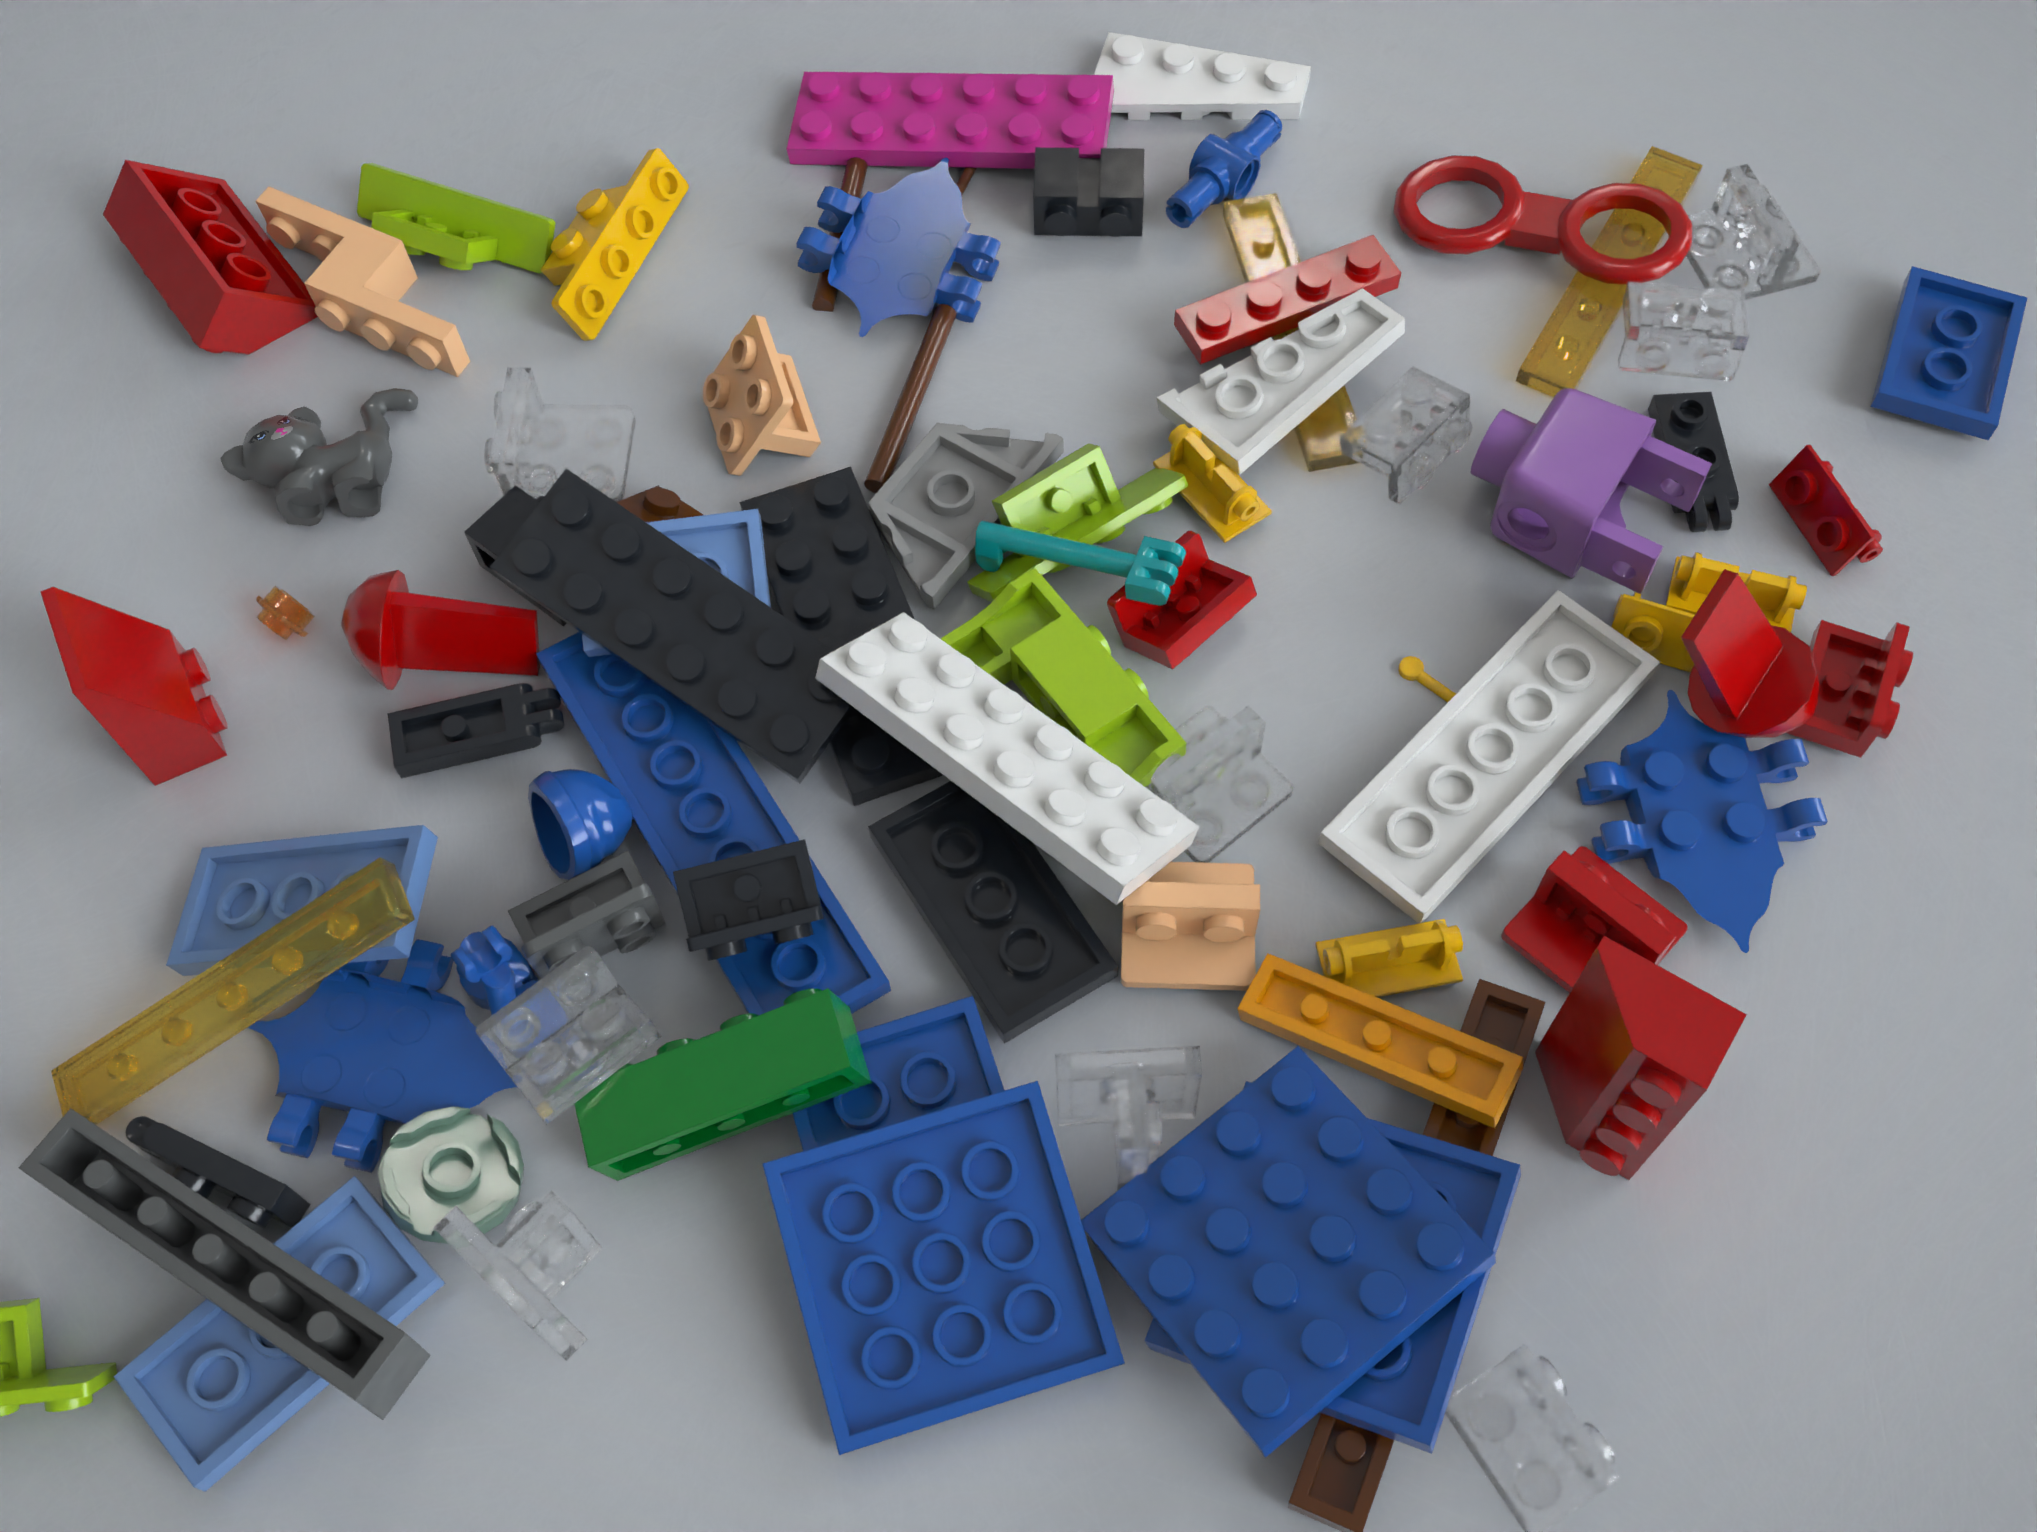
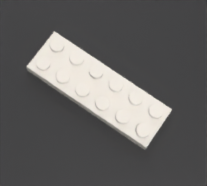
(1009, 756)
(1487, 756)

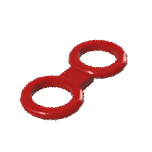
(1543, 220)

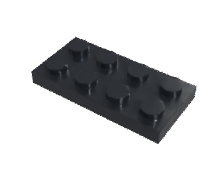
(993, 908)

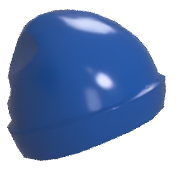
(577, 819)

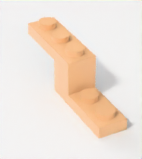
(362, 282)

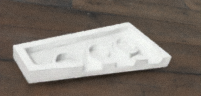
(1198, 80)
(1283, 380)

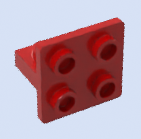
(1580, 904)

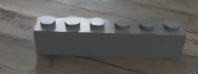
(227, 1263)

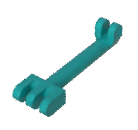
(1146, 573)

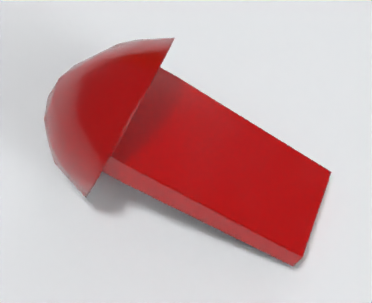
(423, 632)
(1745, 671)

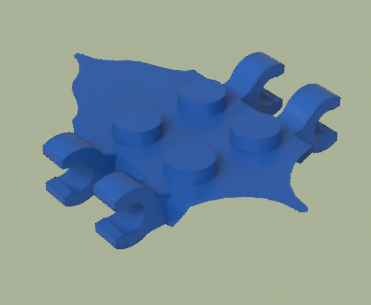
(901, 248)
(1703, 815)
(378, 1054)

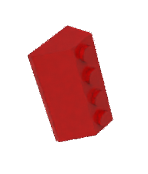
(207, 258)
(1630, 1056)

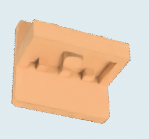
(758, 401)
(1192, 928)

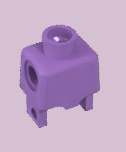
(1568, 480)

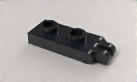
(1693, 426)
(472, 728)
(202, 1169)

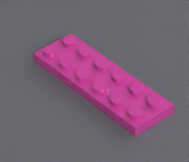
(947, 115)

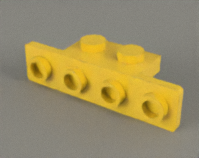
(610, 242)

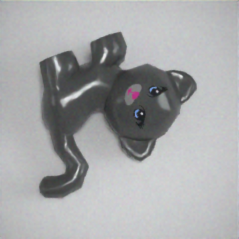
(308, 473)

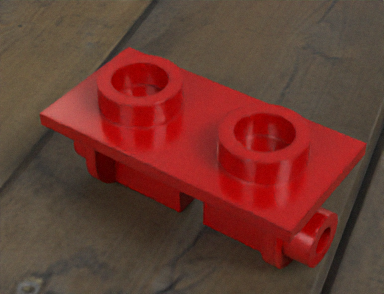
(1825, 512)

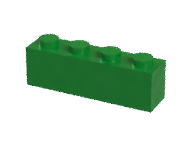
(722, 1084)

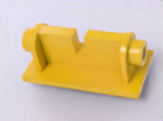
(1213, 487)
(1696, 576)
(1654, 629)
(1394, 958)

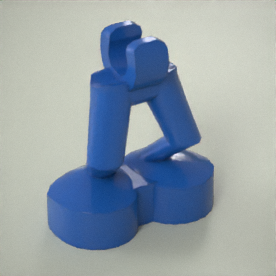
(492, 969)

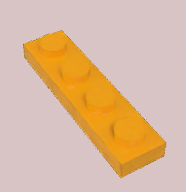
(1382, 1039)

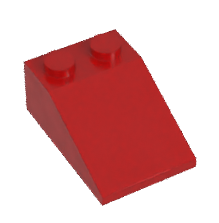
(138, 685)

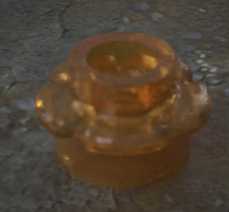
(283, 613)

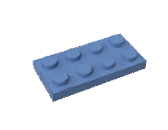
(257, 884)
(222, 1388)

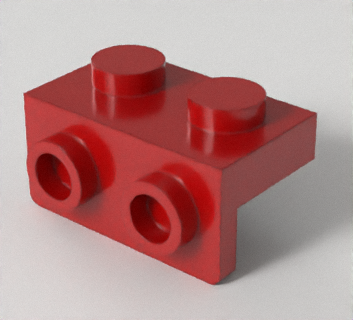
(1198, 605)
(1855, 686)

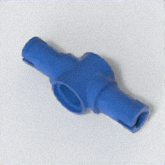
(1223, 168)

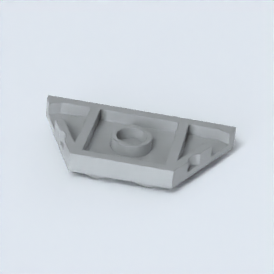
(945, 491)

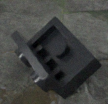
(748, 898)

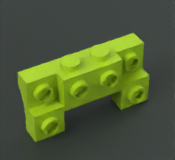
(1068, 675)

